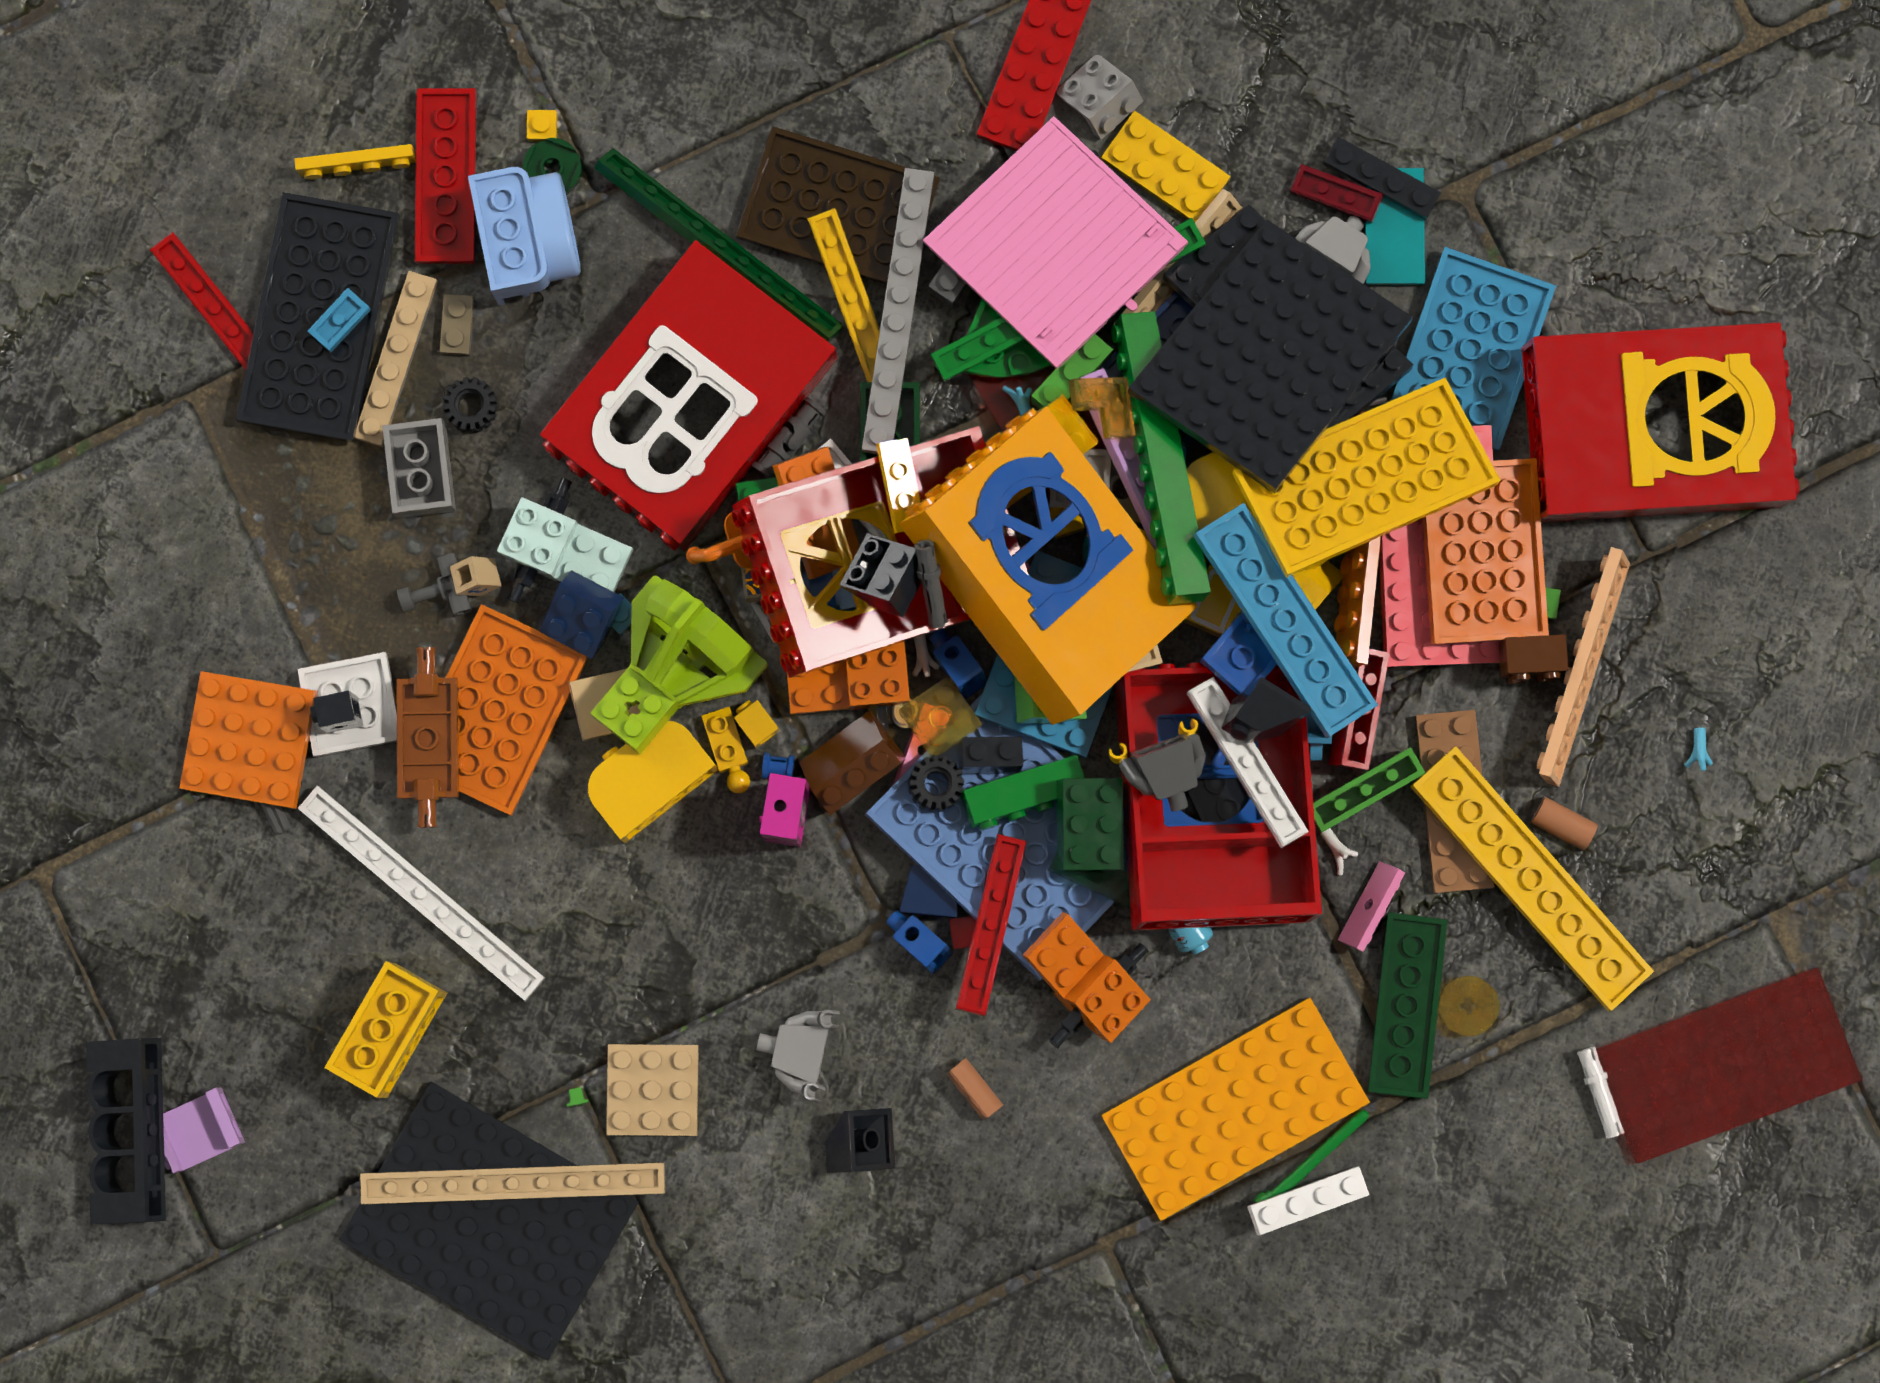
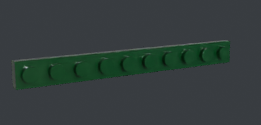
(695, 227)

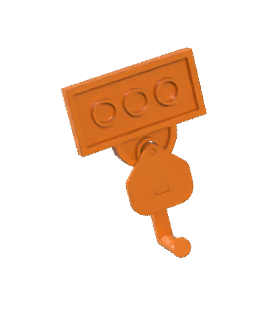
(786, 472)

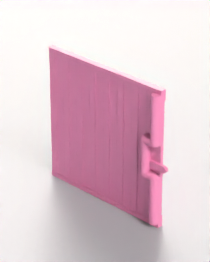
(1056, 242)

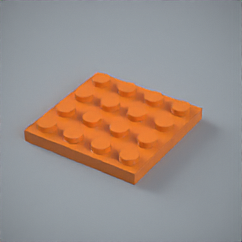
(248, 740)

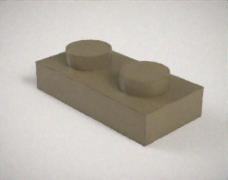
(457, 325)

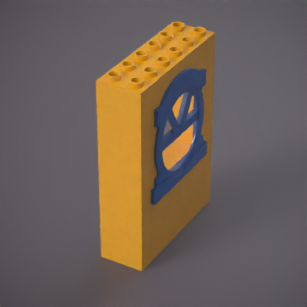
(1055, 638)

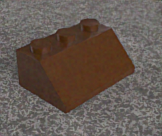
(851, 762)

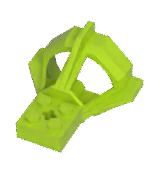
(665, 677)

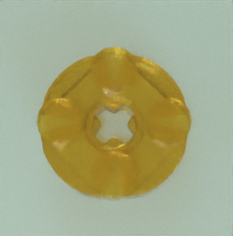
(1480, 993)

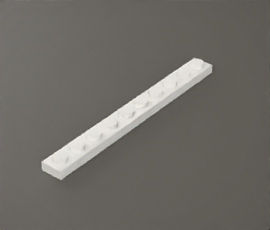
(421, 893)

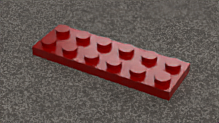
(1032, 71)
(443, 163)

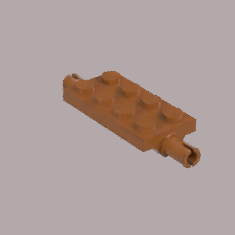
(427, 738)

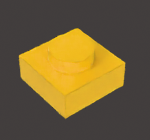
(541, 125)

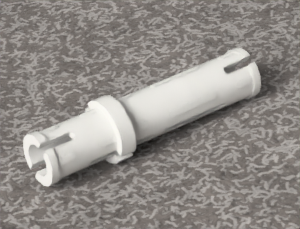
(1600, 1091)

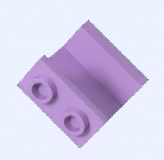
(199, 1131)

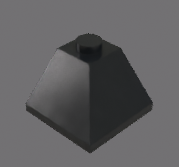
(1262, 712)
(861, 1142)

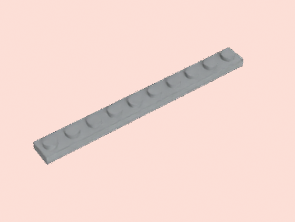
(898, 309)

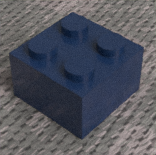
(581, 614)

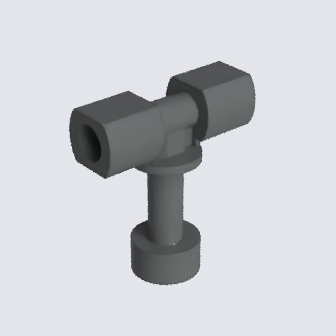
(459, 603)

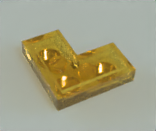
(1108, 397)

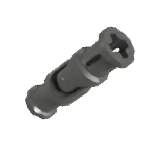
(792, 434)

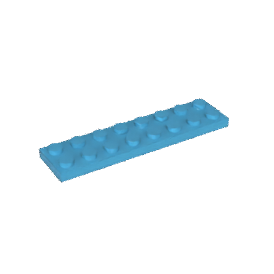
(1285, 621)

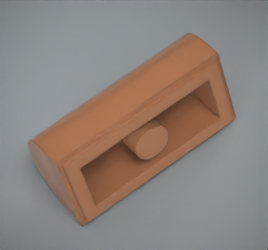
(1564, 823)
(974, 1089)

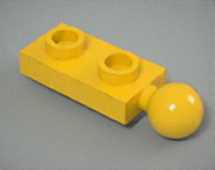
(727, 748)

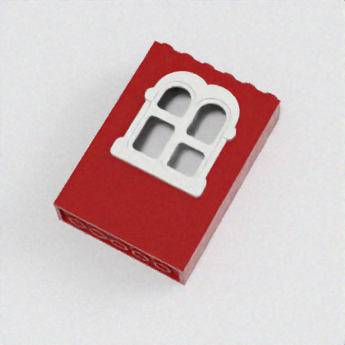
(726, 338)

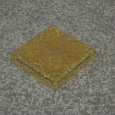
(940, 717)

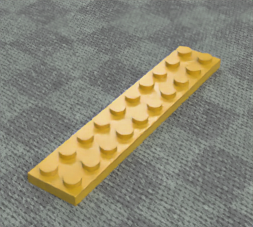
(1532, 878)

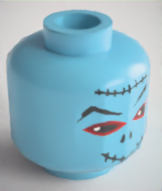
(1191, 939)

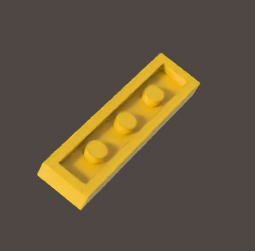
(343, 163)

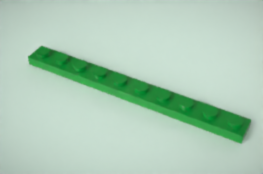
(1001, 335)

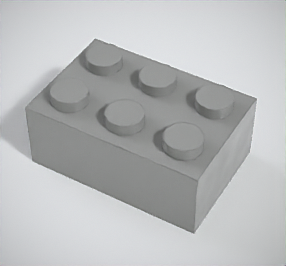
(419, 468)

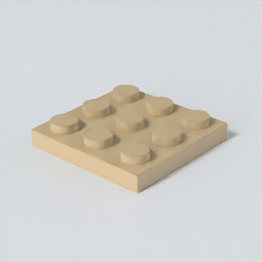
(652, 1090)

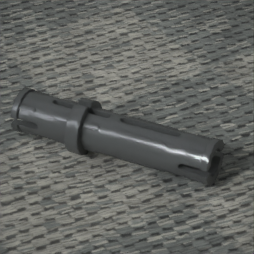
(929, 572)

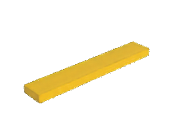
(847, 287)

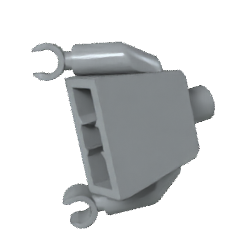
(1340, 244)
(799, 1050)

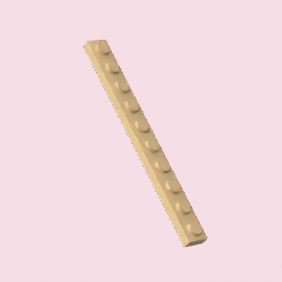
(512, 1183)

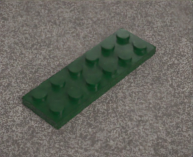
(1407, 1005)

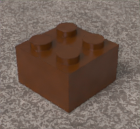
(1533, 658)

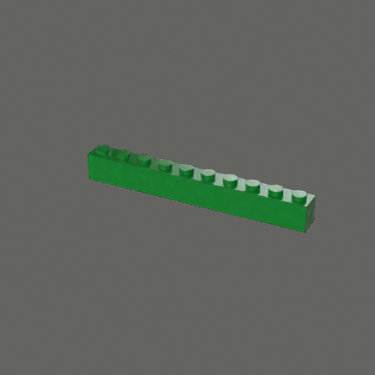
(1162, 470)

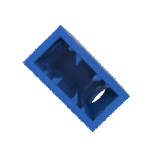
(964, 669)
(926, 949)

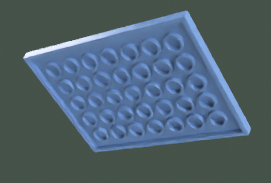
(961, 856)

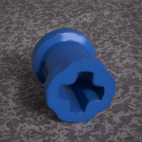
(777, 765)

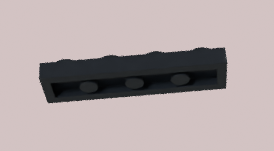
(1382, 178)

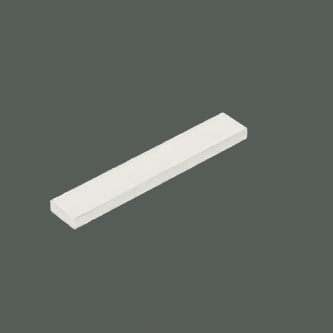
(1248, 766)

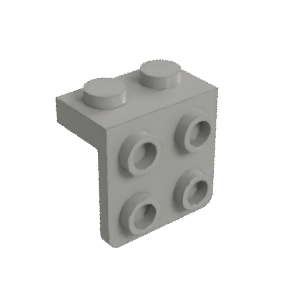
(1100, 95)

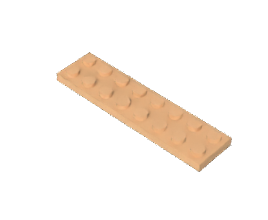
(1580, 677)

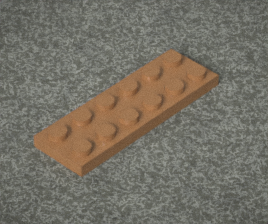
(1450, 863)

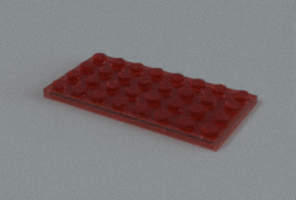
(1727, 1065)

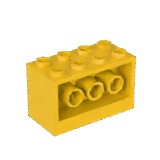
(385, 1030)

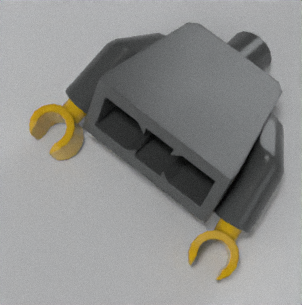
(1165, 767)

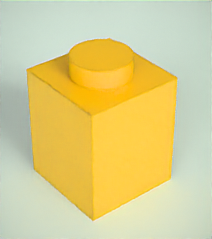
(755, 723)

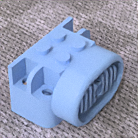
(524, 231)

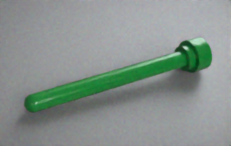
(1317, 1156)

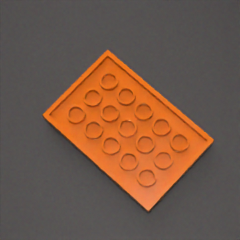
(1488, 561)
(507, 704)

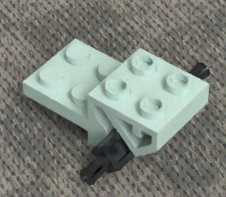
(554, 544)

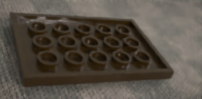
(811, 177)

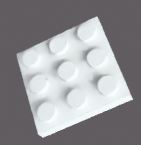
(369, 680)

